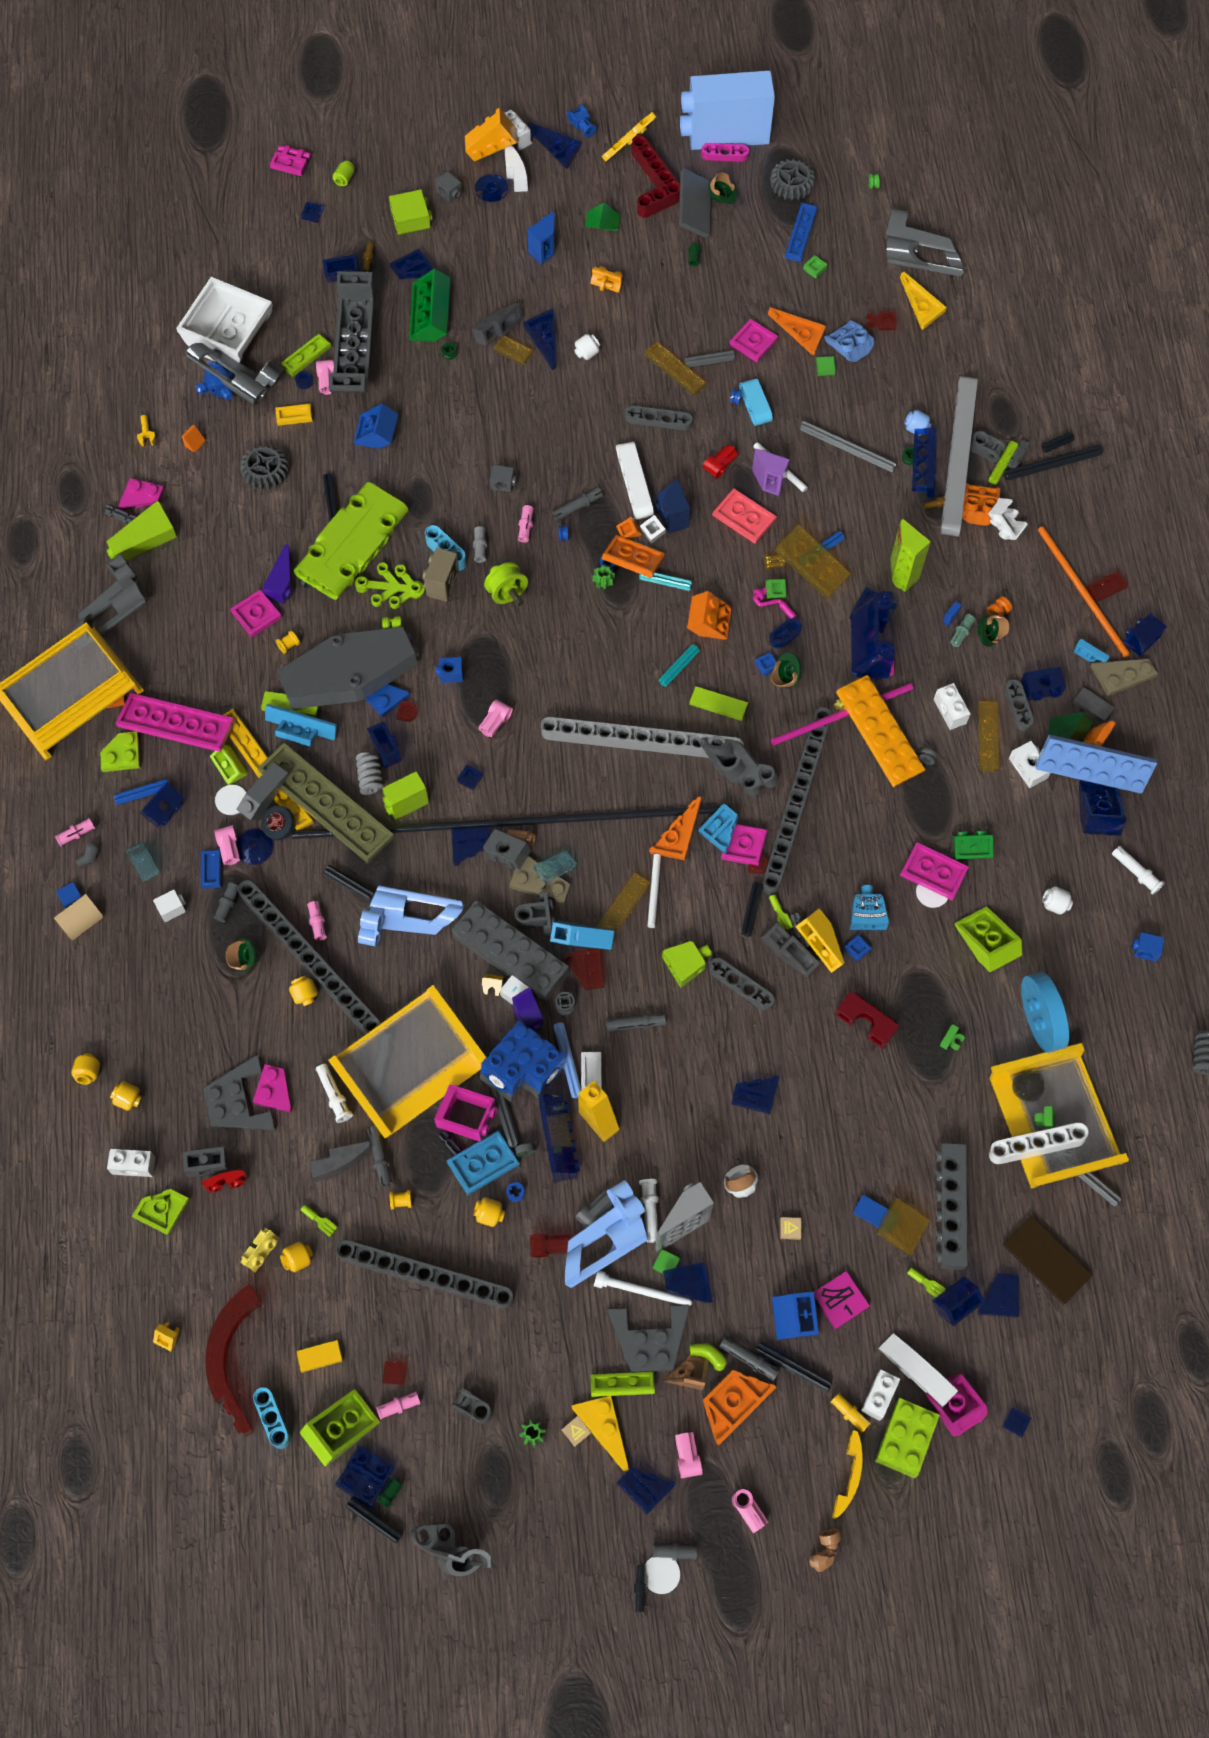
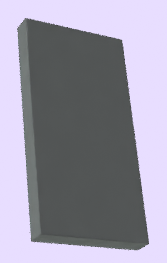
(694, 203)

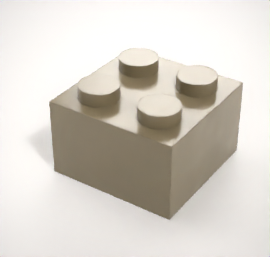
(441, 574)

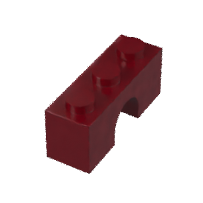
(855, 1007)

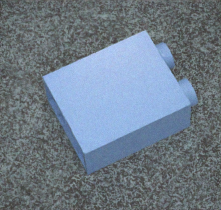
(728, 109)

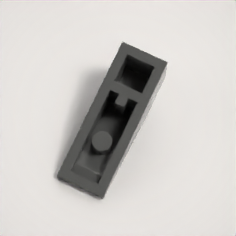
(262, 792)

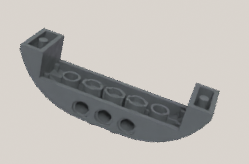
(353, 333)

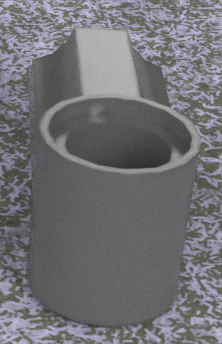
(595, 1210)

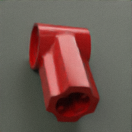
(717, 464)

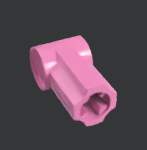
(324, 369)
(497, 714)
(227, 840)
(688, 1461)
(750, 1512)

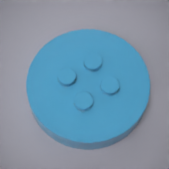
(1045, 1012)

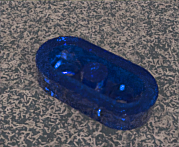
(782, 632)

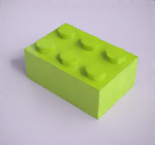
(907, 1438)

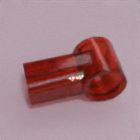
(543, 1245)

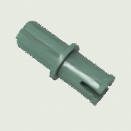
(962, 630)

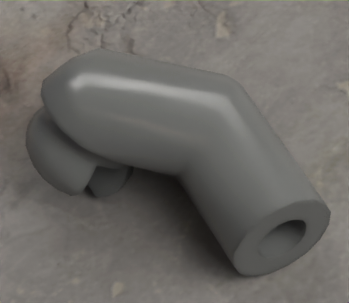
(89, 855)

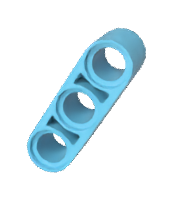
(755, 402)
(443, 540)
(279, 1425)

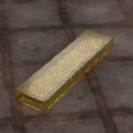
(675, 368)
(988, 736)
(624, 903)

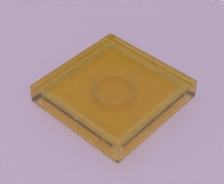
(902, 1226)

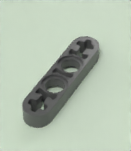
(658, 420)
(739, 986)

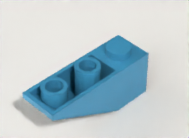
(581, 935)

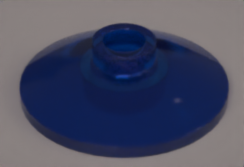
(491, 188)
(254, 854)

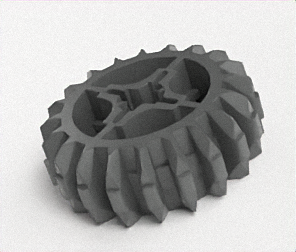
(792, 179)
(272, 459)

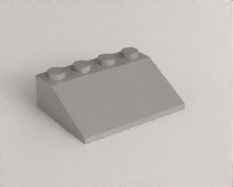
(687, 1215)

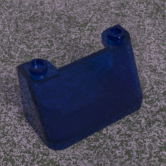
(868, 653)

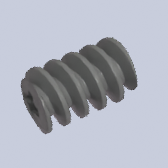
(1201, 1053)

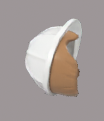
(741, 1181)

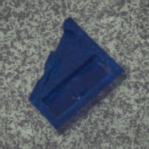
(756, 1094)
(1002, 1297)
(644, 1488)

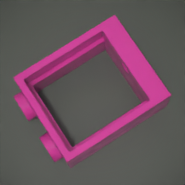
(448, 1103)

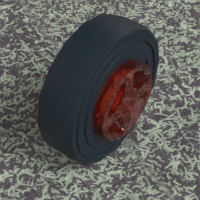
(271, 822)

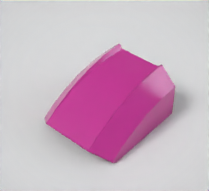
(963, 1409)

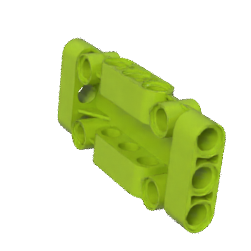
(351, 540)

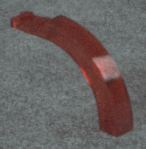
(223, 1329)

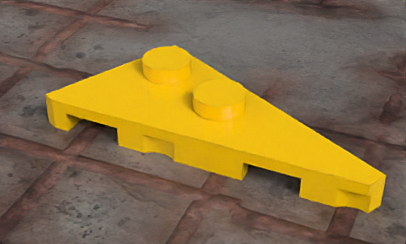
(639, 128)
(924, 304)
(602, 1422)

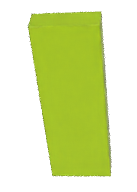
(305, 355)
(280, 700)
(718, 703)
(622, 1384)

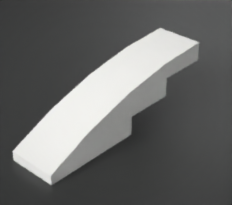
(918, 1369)

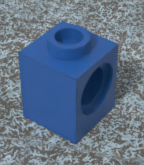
(455, 675)
(1148, 946)

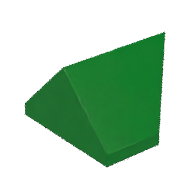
(603, 218)

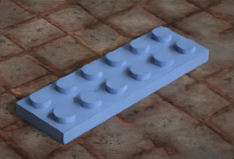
(1095, 764)

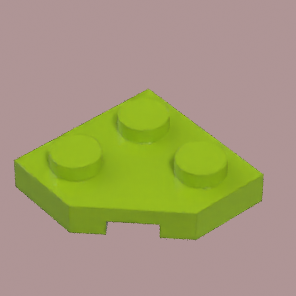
(121, 753)
(161, 1210)

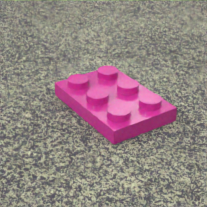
(934, 871)

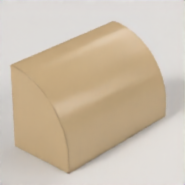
(78, 917)

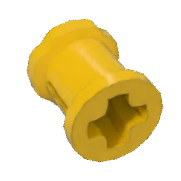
(287, 642)
(400, 1199)

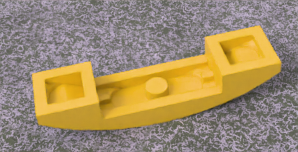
(854, 1449)

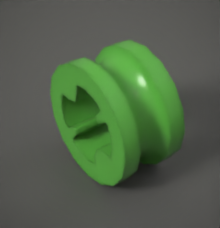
(874, 181)

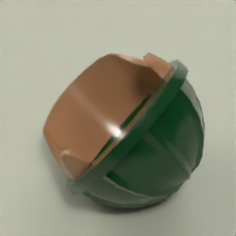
(722, 189)
(992, 629)
(786, 671)
(242, 955)

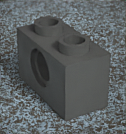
(499, 842)
(205, 1162)

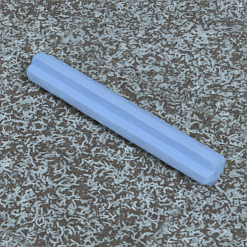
(569, 1066)

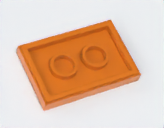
(633, 556)

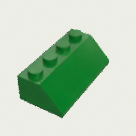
(429, 307)

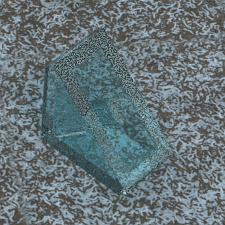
(142, 861)

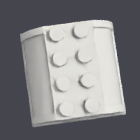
(224, 318)

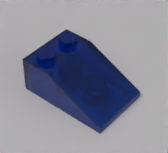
(1100, 809)

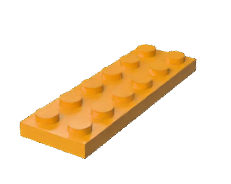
(880, 731)

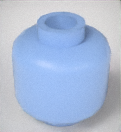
(917, 420)

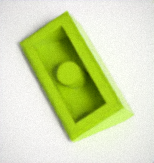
(228, 764)

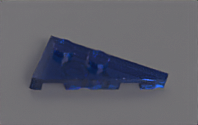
(559, 145)
(542, 333)

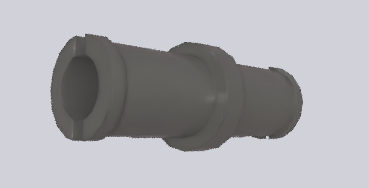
(226, 902)
(674, 1551)

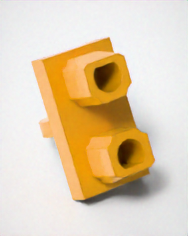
(606, 279)

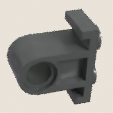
(538, 914)

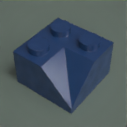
(673, 508)

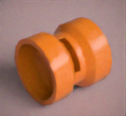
(1001, 606)

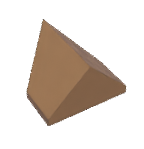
(690, 1373)

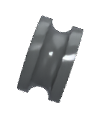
(927, 756)

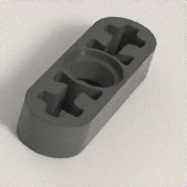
(1020, 697)

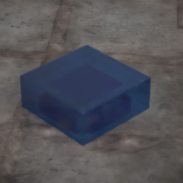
(312, 212)
(470, 777)
(1016, 1422)

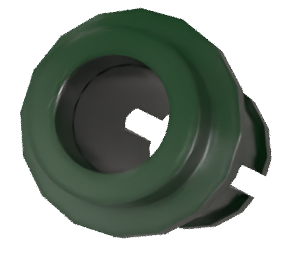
(694, 251)
(389, 1493)

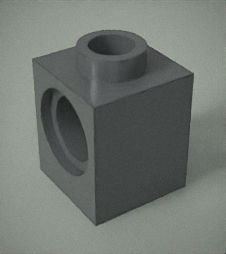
(448, 187)
(502, 478)

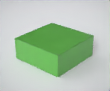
(815, 266)
(825, 366)
(776, 588)
(665, 1261)

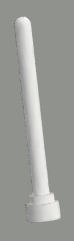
(604, 1280)

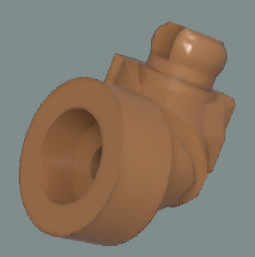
(824, 1559)

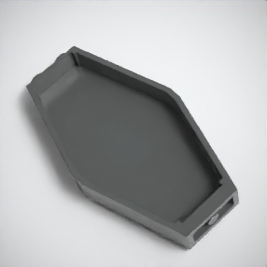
(348, 667)

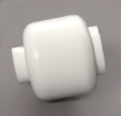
(587, 346)
(1057, 900)

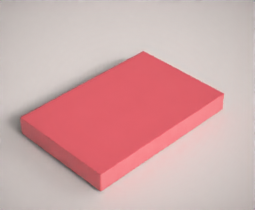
(744, 515)

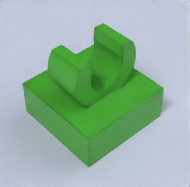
(950, 1038)
(1047, 1119)

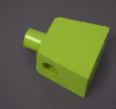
(686, 961)

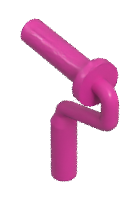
(759, 596)

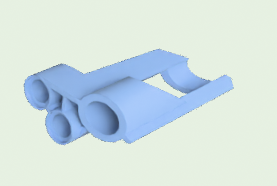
(388, 913)
(620, 1223)

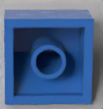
(376, 427)

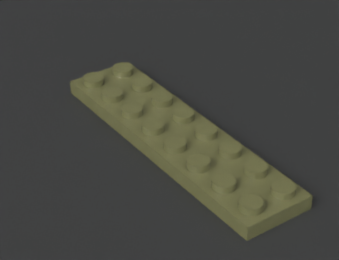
(329, 805)

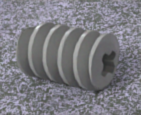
(369, 773)

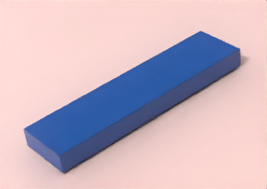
(801, 232)

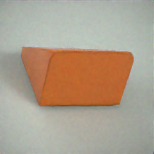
(193, 439)
(629, 528)

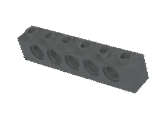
(957, 1155)

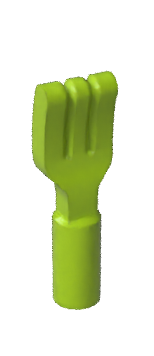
(783, 918)
(323, 1223)
(931, 1286)

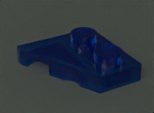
(411, 265)
(468, 842)
(689, 1282)

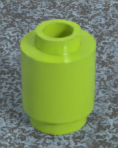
(343, 173)

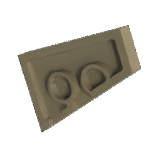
(1122, 675)
(528, 881)

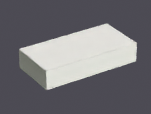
(590, 1068)

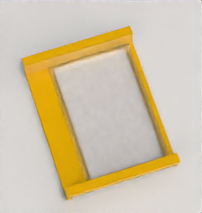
(65, 687)
(408, 1062)
(1074, 1101)

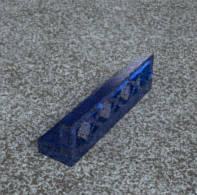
(930, 463)

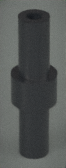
(640, 1588)

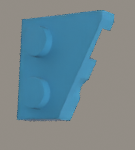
(720, 828)

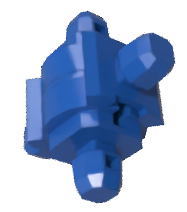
(214, 384)

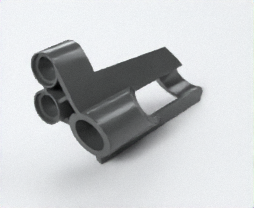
(904, 242)
(246, 382)
(124, 595)
(739, 766)
(447, 1548)

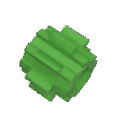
(603, 577)
(536, 1428)

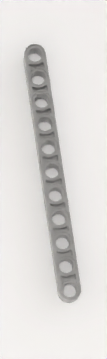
(959, 456)
(632, 733)

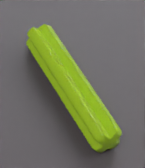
(1003, 462)

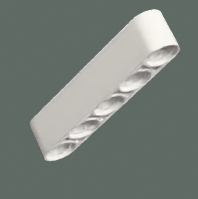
(634, 480)
(1045, 1136)

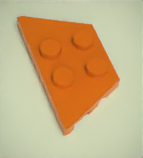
(733, 1402)

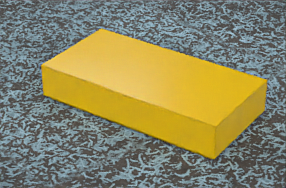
(294, 414)
(319, 1356)

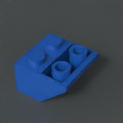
(542, 238)
(795, 1315)

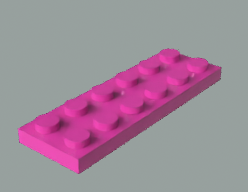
(175, 722)

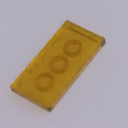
(812, 561)

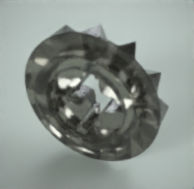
(1020, 1089)

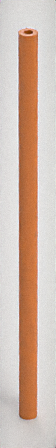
(1083, 591)

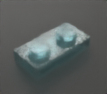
(555, 866)

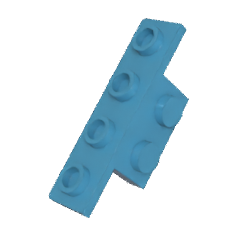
(299, 727)

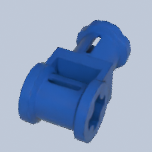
(581, 119)

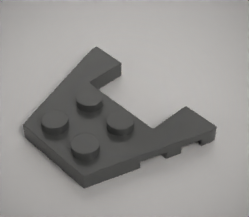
(228, 1101)
(650, 1348)

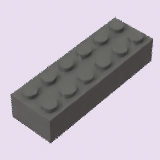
(510, 951)

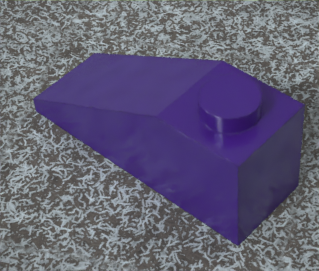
(279, 582)
(526, 1010)

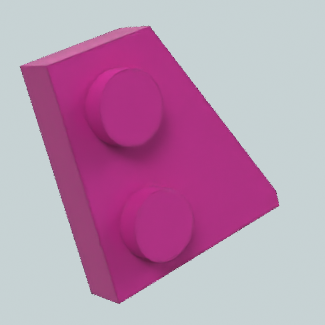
(140, 494)
(273, 1089)

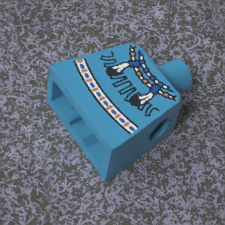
(868, 911)

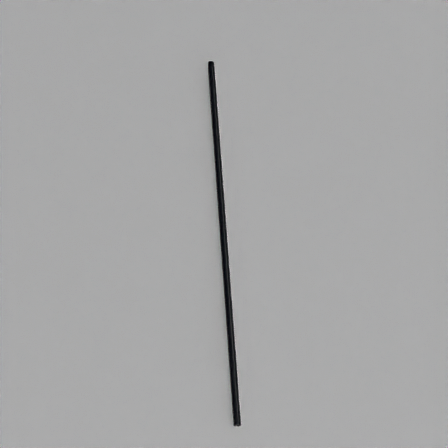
(520, 821)

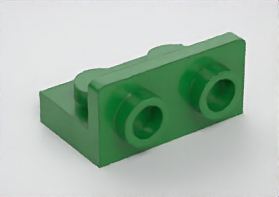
(973, 845)

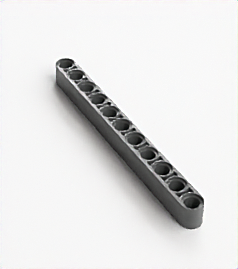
(793, 807)
(305, 951)

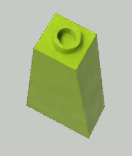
(142, 534)

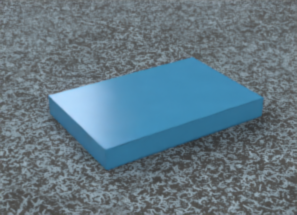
(484, 1164)

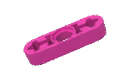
(713, 156)

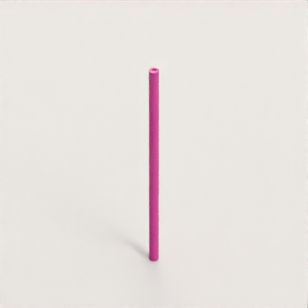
(834, 717)

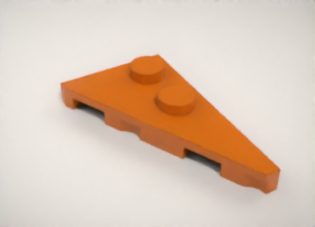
(802, 330)
(677, 839)

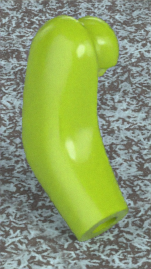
(710, 1353)

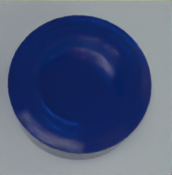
(304, 380)

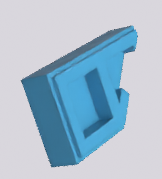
(1089, 652)

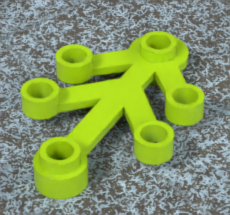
(391, 587)

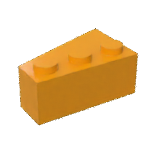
(491, 136)

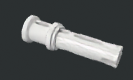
(1144, 876)
(337, 1101)
(649, 1200)

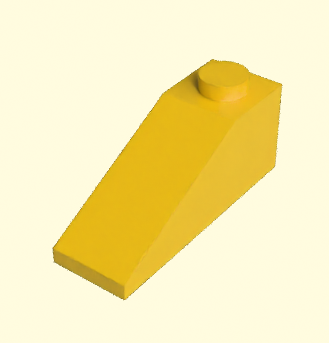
(821, 937)

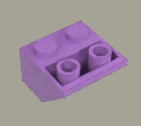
(770, 471)

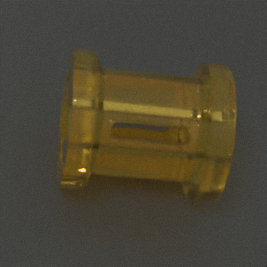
(768, 564)

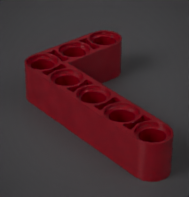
(667, 187)

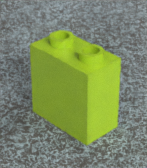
(410, 211)
(405, 796)

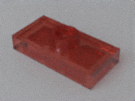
(1107, 586)

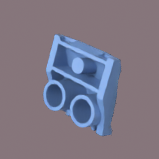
(851, 341)

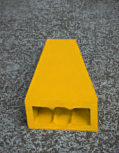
(597, 1111)

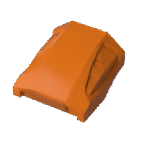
(978, 503)
(1099, 734)

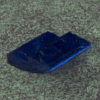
(365, 1476)

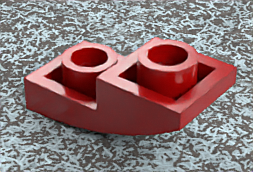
(233, 1179)

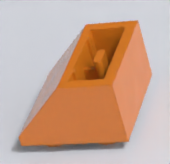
(709, 616)

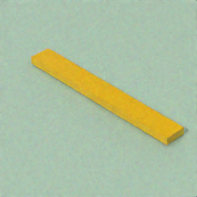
(255, 757)

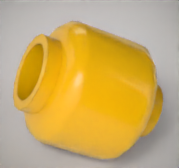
(303, 990)
(85, 1068)
(126, 1096)
(488, 1212)
(296, 1256)

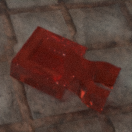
(883, 320)

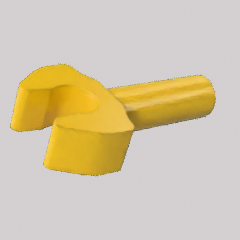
(145, 432)

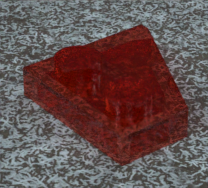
(587, 968)

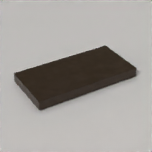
(1047, 1260)

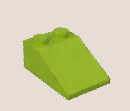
(989, 939)
(339, 1427)

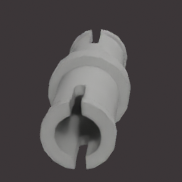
(479, 544)

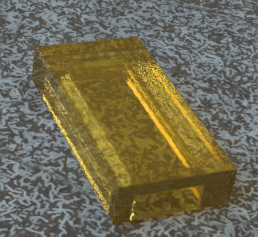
(513, 350)

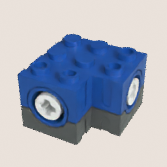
(521, 1063)

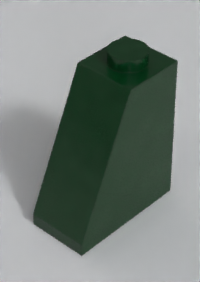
(1070, 726)

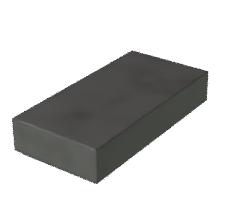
(1093, 705)

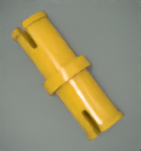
(850, 1412)

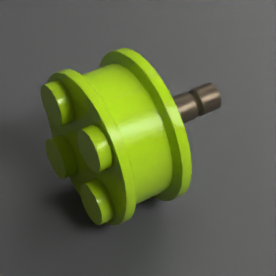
(506, 583)

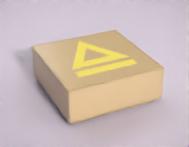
(790, 1228)
(576, 1431)

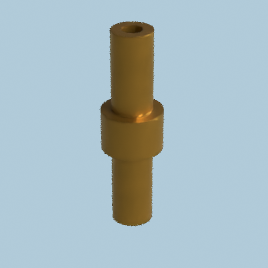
(368, 257)
(939, 502)

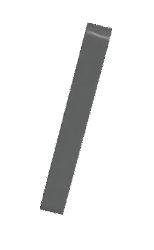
(417, 1267)

